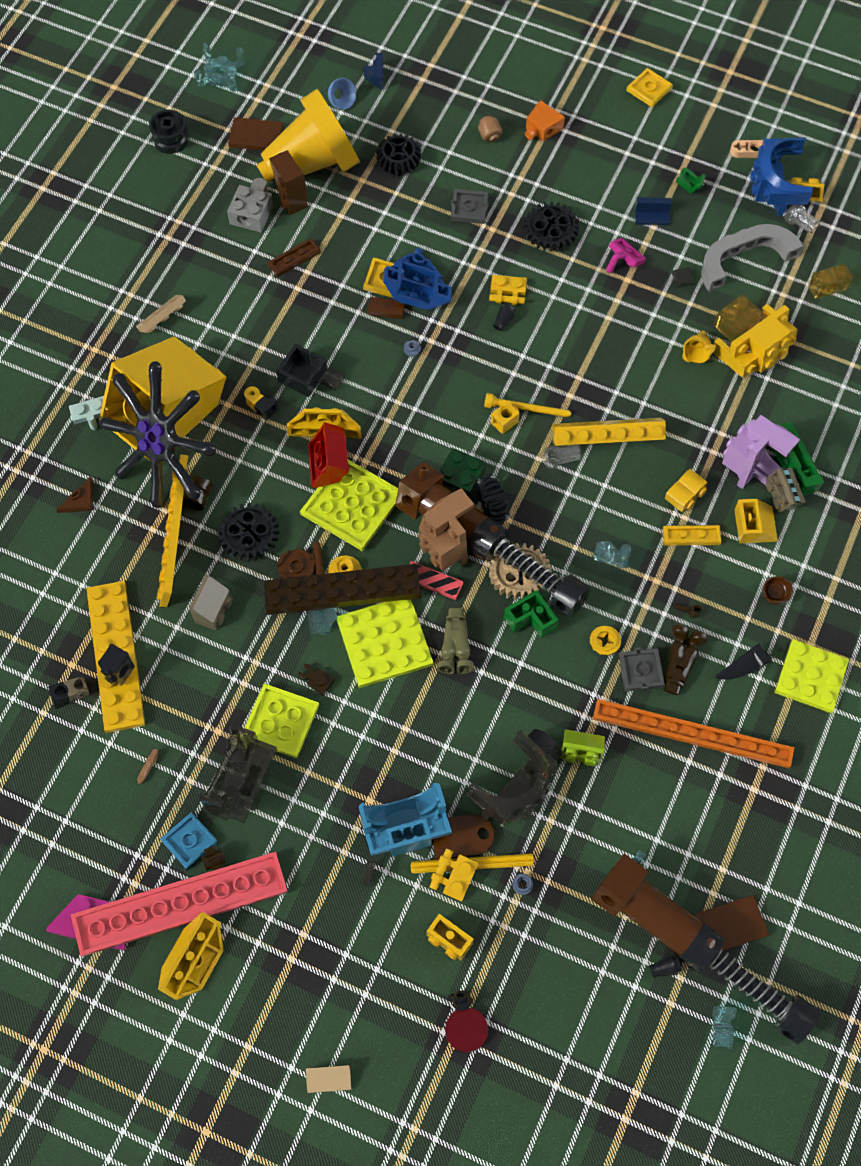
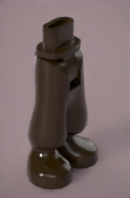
(682, 658)

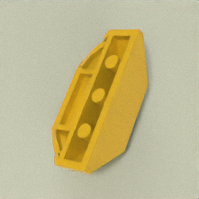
(310, 420)
(192, 958)

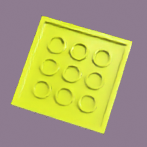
(353, 506)
(384, 641)

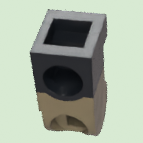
(68, 691)

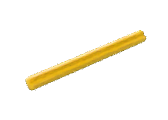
(483, 863)

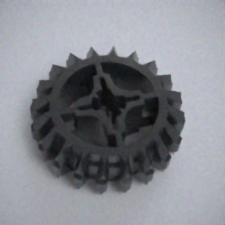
(399, 160)
(492, 498)

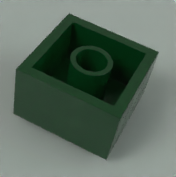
(462, 472)

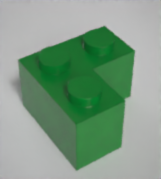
(533, 611)

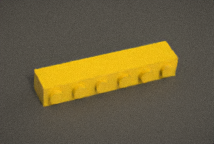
(609, 431)

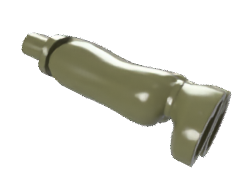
(455, 644)

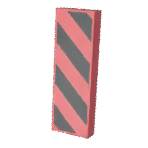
(438, 582)

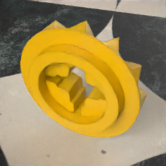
(600, 633)

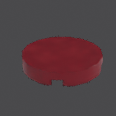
(466, 1030)

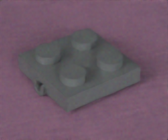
(469, 206)
(641, 669)

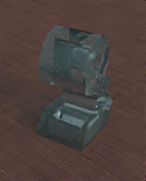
(607, 553)
(723, 1029)

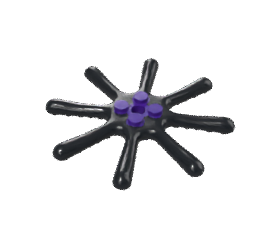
(157, 435)

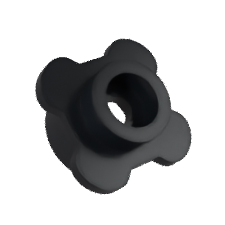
(461, 1000)

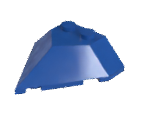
(416, 282)

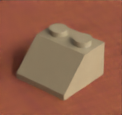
(210, 603)

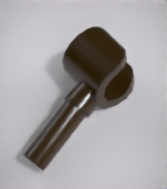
(690, 610)

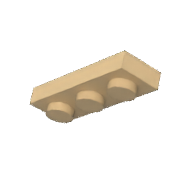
(161, 314)

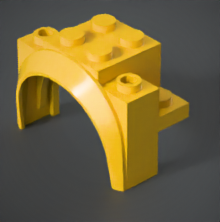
(766, 341)

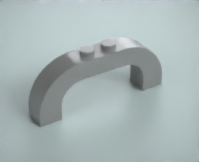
(766, 235)

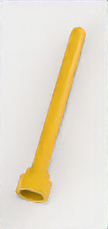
(491, 401)

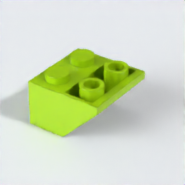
(582, 747)

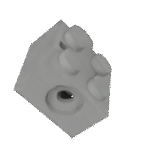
(251, 206)

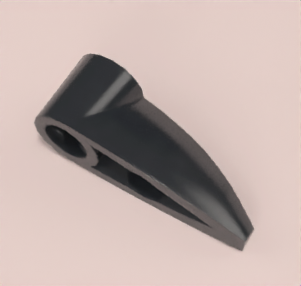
(746, 664)

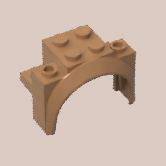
(442, 545)

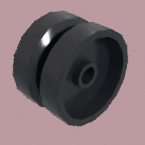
(169, 131)

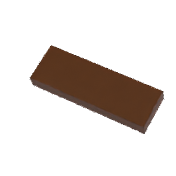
(294, 257)

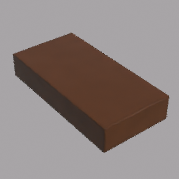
(386, 308)

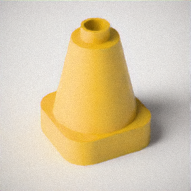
(312, 140)

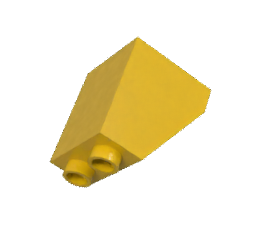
(181, 373)

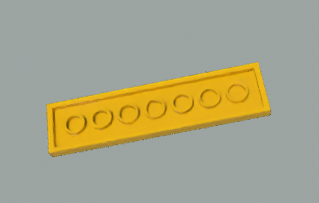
(171, 538)
(112, 624)

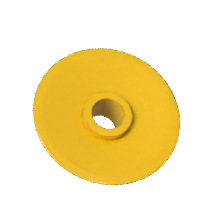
(344, 562)

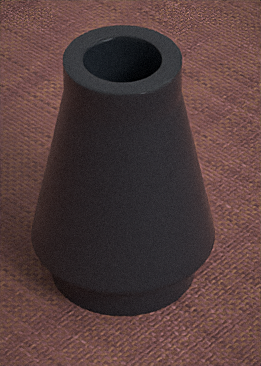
(504, 316)
(666, 967)

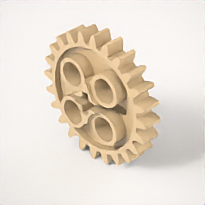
(501, 573)

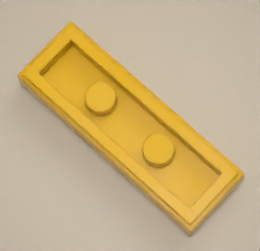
(692, 535)

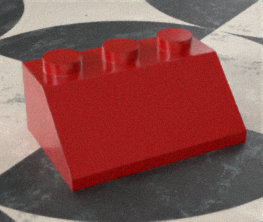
(328, 456)

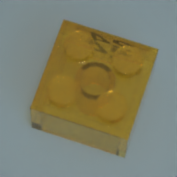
(738, 318)

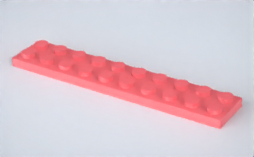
(178, 904)

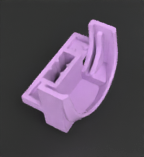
(747, 454)

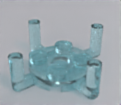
(219, 64)

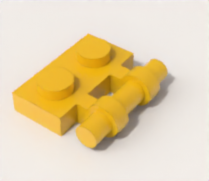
(508, 286)
(460, 875)

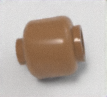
(489, 129)

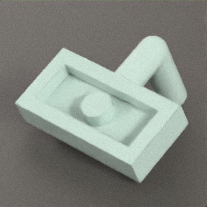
(87, 411)

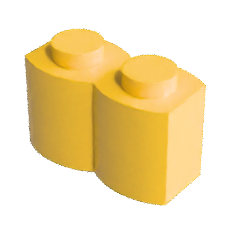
(686, 490)

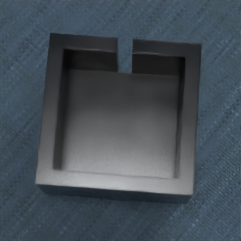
(298, 372)

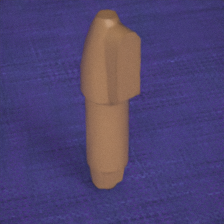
(150, 761)

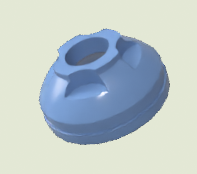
(347, 90)

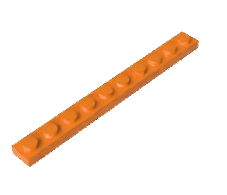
(693, 733)

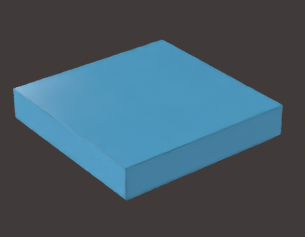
(188, 840)

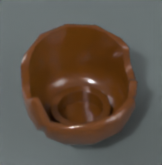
(777, 590)

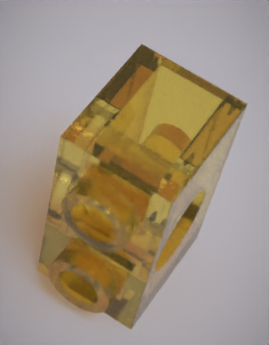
(830, 281)

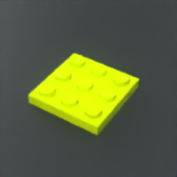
(811, 676)
(282, 719)

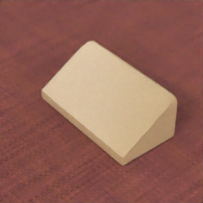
(328, 1079)

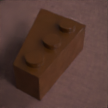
(289, 182)

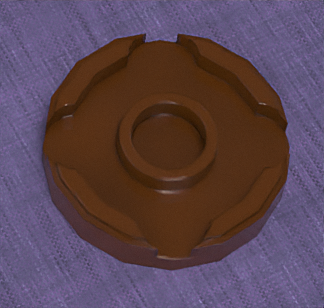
(295, 564)

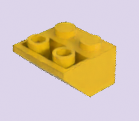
(755, 521)

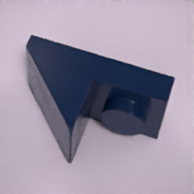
(375, 73)

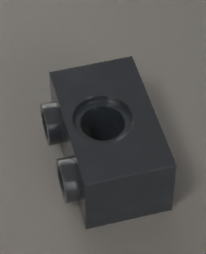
(116, 665)

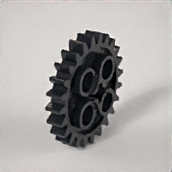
(559, 234)
(236, 542)

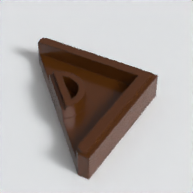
(79, 500)

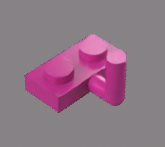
(626, 252)

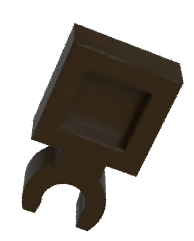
(318, 680)

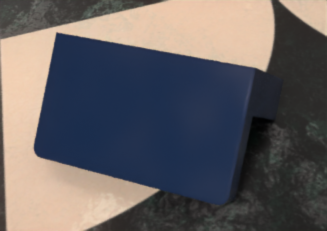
(652, 211)

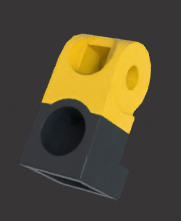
(260, 404)

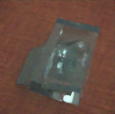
(321, 621)

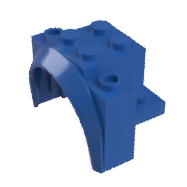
(769, 175)

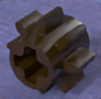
(213, 858)

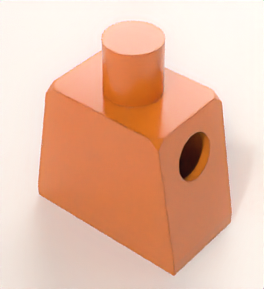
(543, 122)

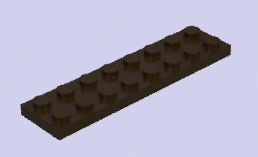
(341, 589)

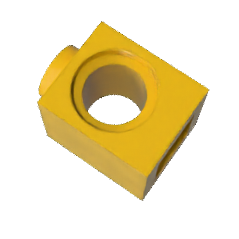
(504, 424)

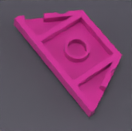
(63, 924)

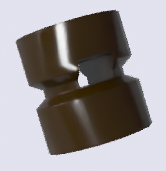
(205, 488)

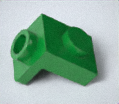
(690, 181)

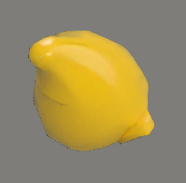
(698, 348)

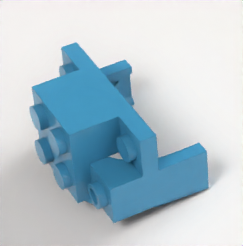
(405, 823)

